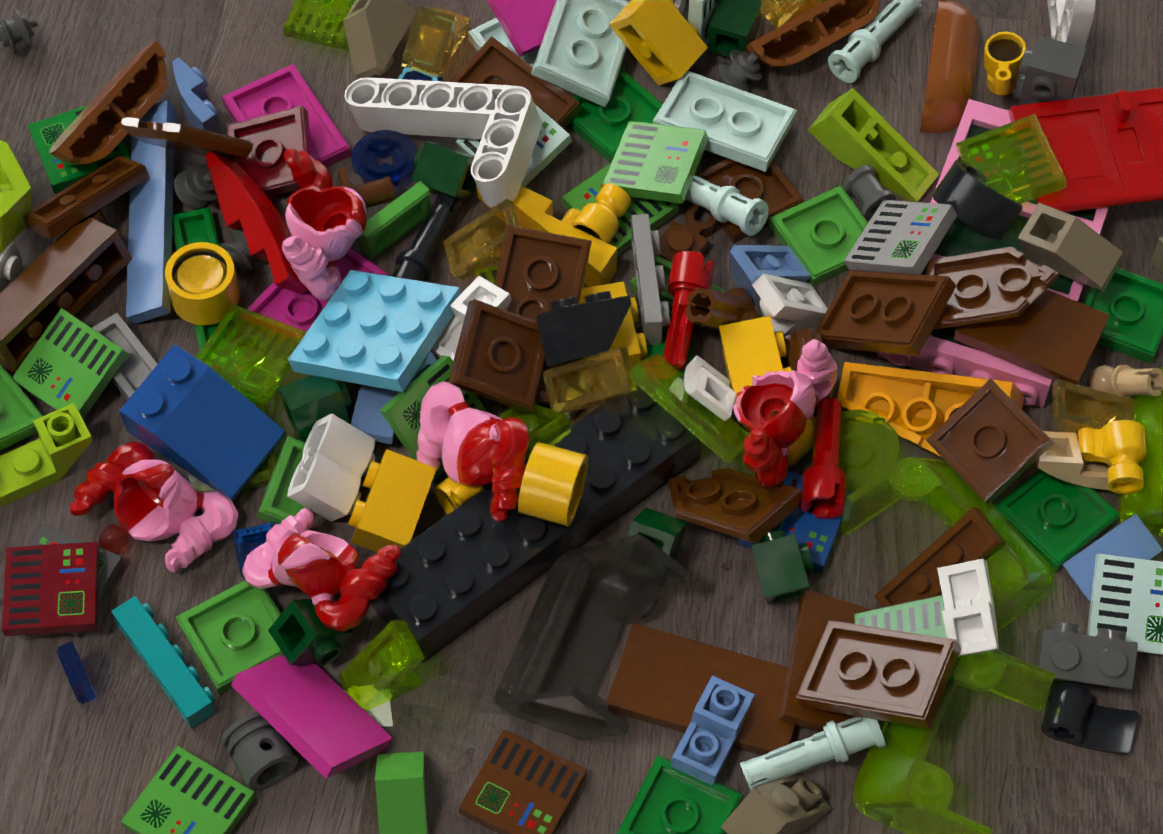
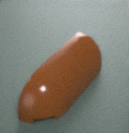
(812, 31)
(950, 67)
(126, 95)

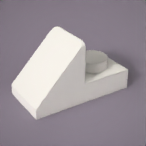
(789, 303)

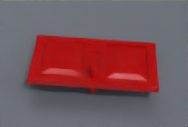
(1104, 147)

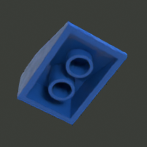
(201, 423)

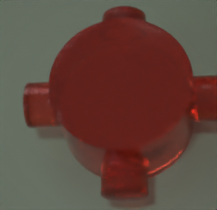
(114, 538)

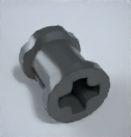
(867, 190)

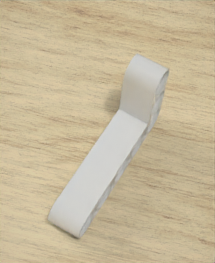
(496, 114)

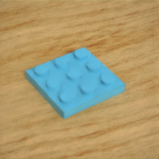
(375, 330)

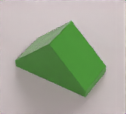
(401, 793)

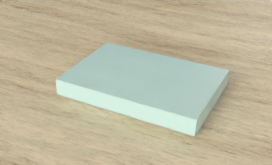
(582, 49)
(735, 121)

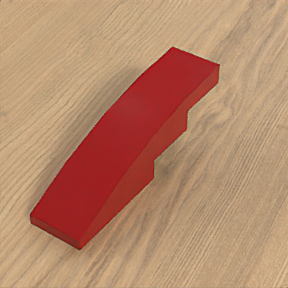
(251, 211)

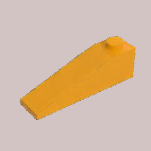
(911, 399)

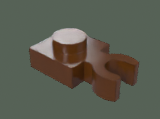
(687, 237)

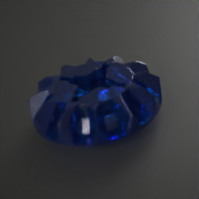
(383, 144)

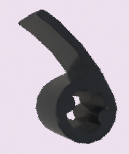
(975, 201)
(1077, 722)

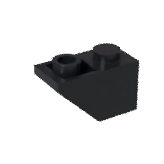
(580, 330)

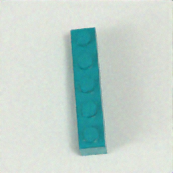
(164, 661)

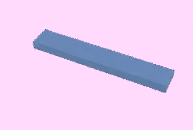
(150, 225)

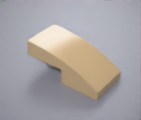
(1066, 462)

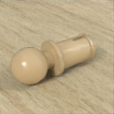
(1126, 380)

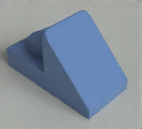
(752, 261)

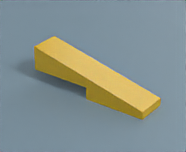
(536, 213)

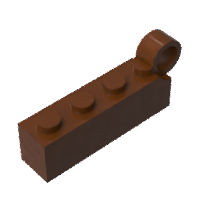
(61, 277)

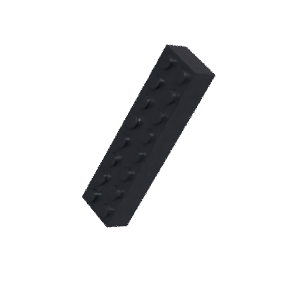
(475, 565)

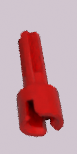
(684, 278)
(825, 481)

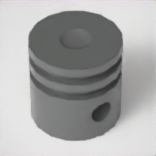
(257, 747)

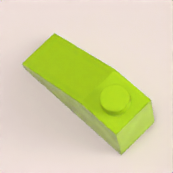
(863, 137)

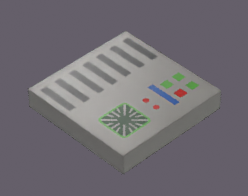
(901, 237)

